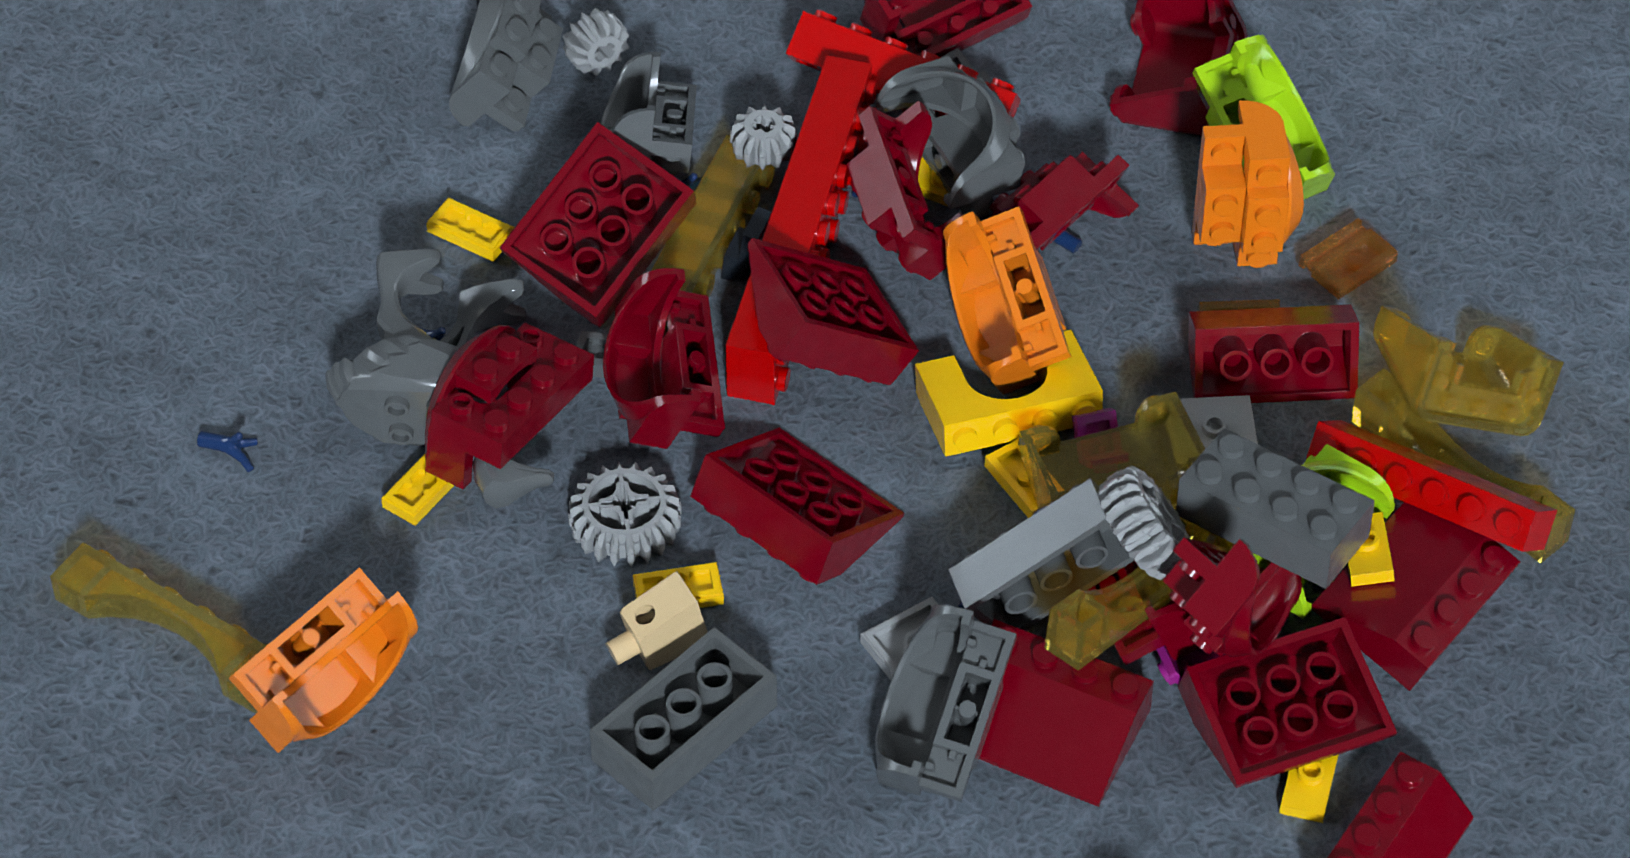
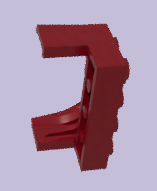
(941, 24)
(542, 380)

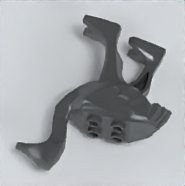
(393, 381)

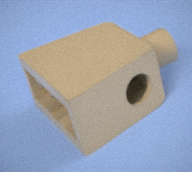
(659, 624)

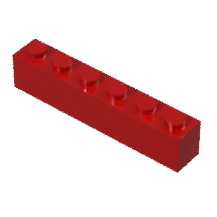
(821, 36)
(1443, 488)

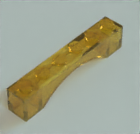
(1383, 411)
(102, 587)
(1096, 619)

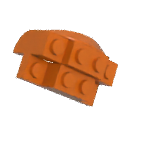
(1252, 206)
(1003, 298)
(322, 667)

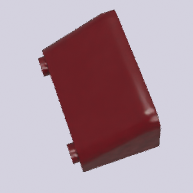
(1175, 42)

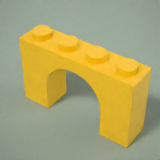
(973, 421)

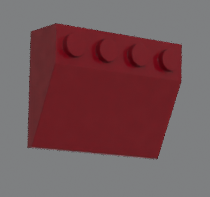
(599, 224)
(826, 315)
(793, 504)
(1438, 588)
(1288, 704)
(1063, 721)

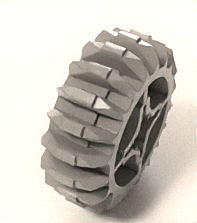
(1142, 520)
(600, 522)

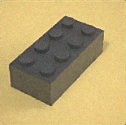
(1275, 507)
(1041, 561)
(683, 718)

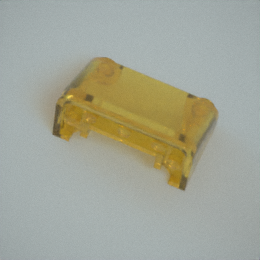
(1491, 386)
(1157, 442)

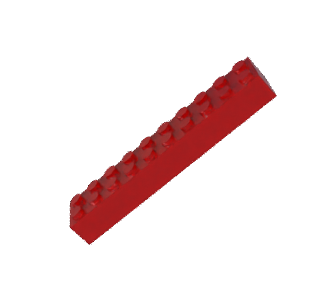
(804, 212)

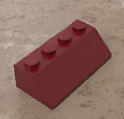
(1275, 353)
(1407, 816)

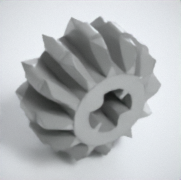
(595, 41)
(763, 137)

